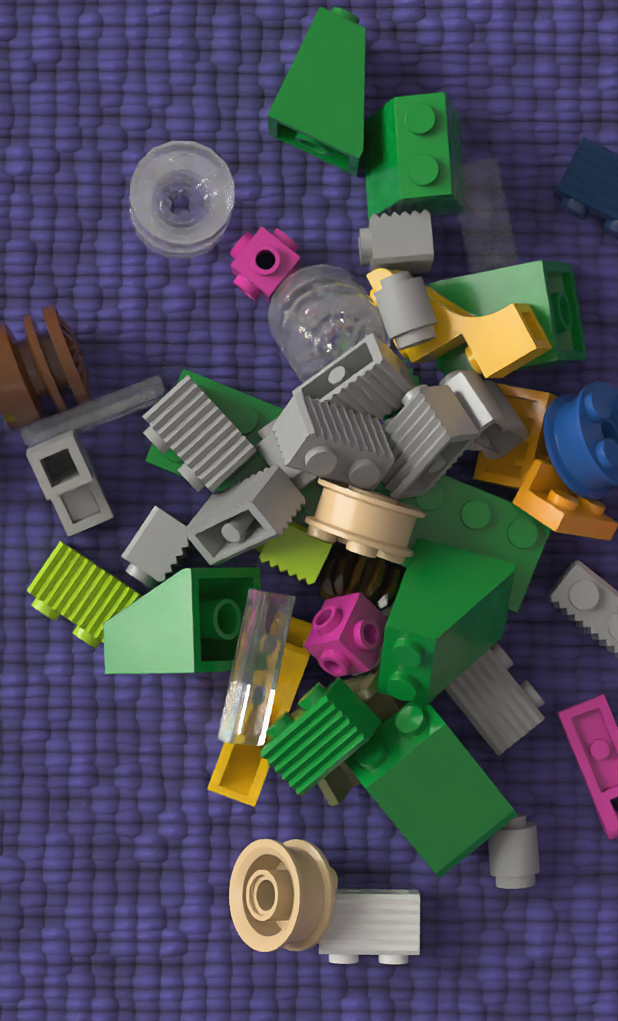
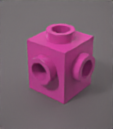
(257, 281)
(347, 635)

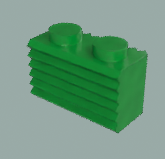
(319, 735)

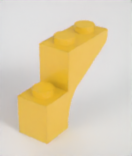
(494, 341)
(239, 766)

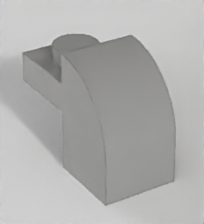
(70, 482)

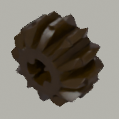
(357, 573)

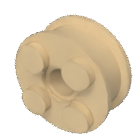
(363, 521)
(282, 895)

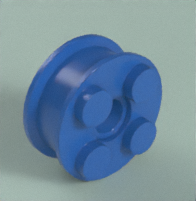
(584, 439)

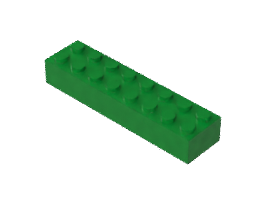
(454, 510)

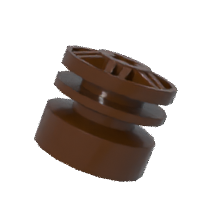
(40, 367)

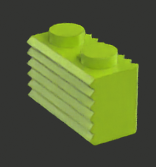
(296, 553)
(80, 592)

